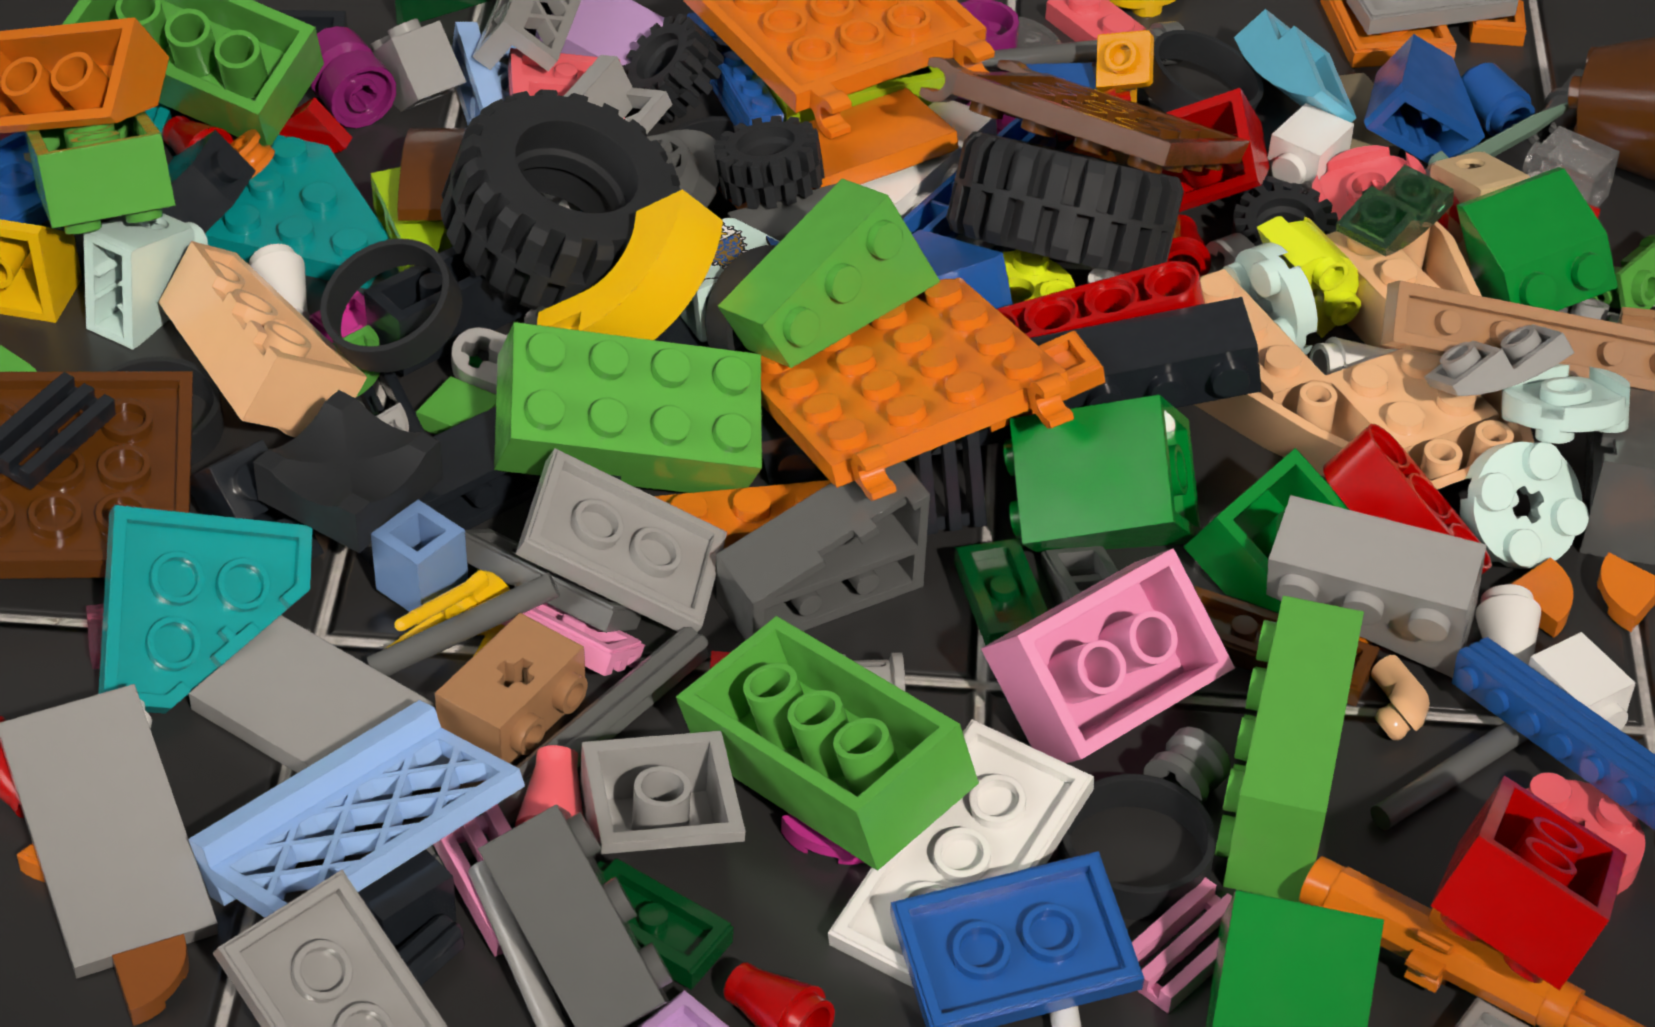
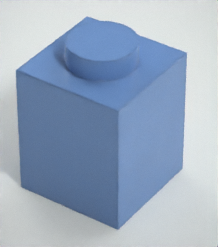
(418, 556)

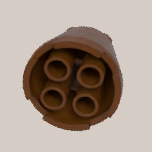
(1619, 102)

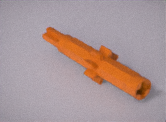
(1440, 955)

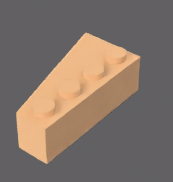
(254, 341)

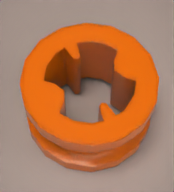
(252, 151)

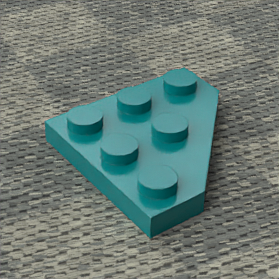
(301, 203)
(191, 595)

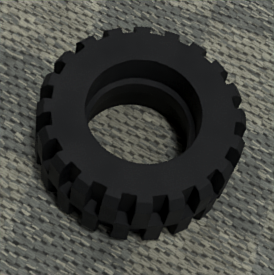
(558, 150)
(1063, 204)

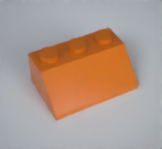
(78, 74)

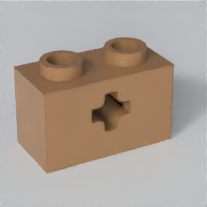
(514, 689)

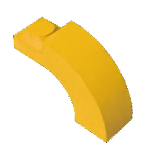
(654, 276)

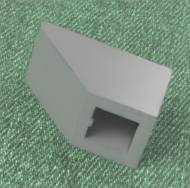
(419, 63)

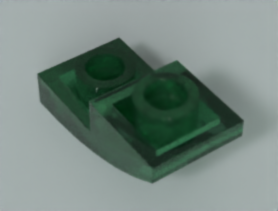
(1397, 213)

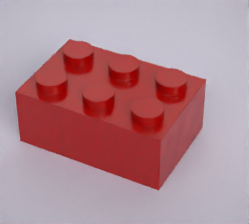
(1530, 885)

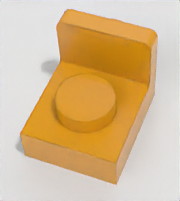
(1125, 61)

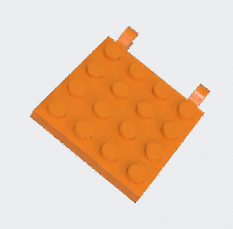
(831, 48)
(912, 385)

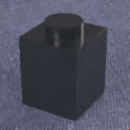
(411, 897)

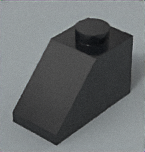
(207, 181)

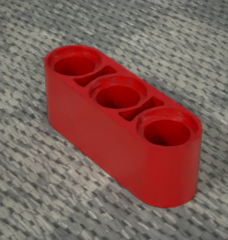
(1383, 481)

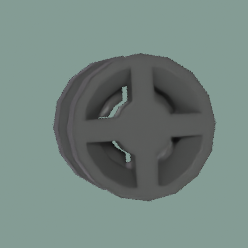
(1192, 762)

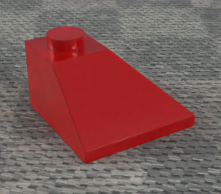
(1235, 116)

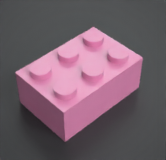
(1108, 658)

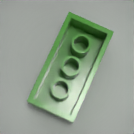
(227, 58)
(101, 173)
(629, 408)
(831, 741)
(1288, 748)

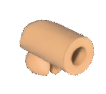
(1407, 697)

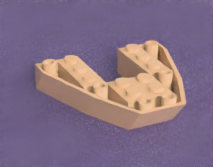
(1326, 412)

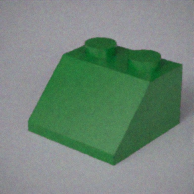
(1537, 243)
(1240, 539)

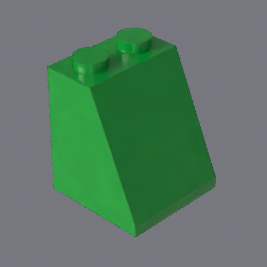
(1104, 478)
(1293, 965)

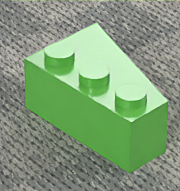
(829, 277)

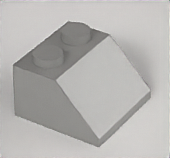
(659, 792)

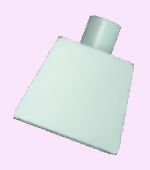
(128, 273)

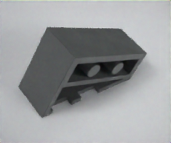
(1622, 486)
(827, 556)
(577, 920)

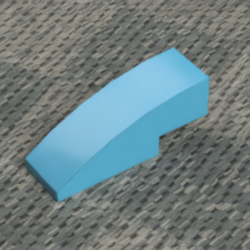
(1294, 64)

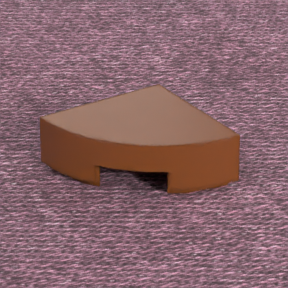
(151, 975)

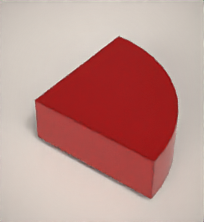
(316, 124)

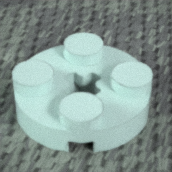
(1277, 290)
(1568, 404)
(1554, 499)

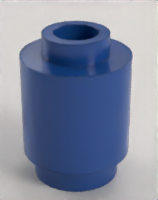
(1496, 98)

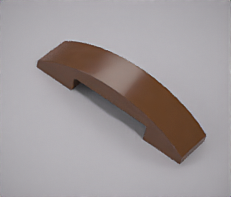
(424, 171)

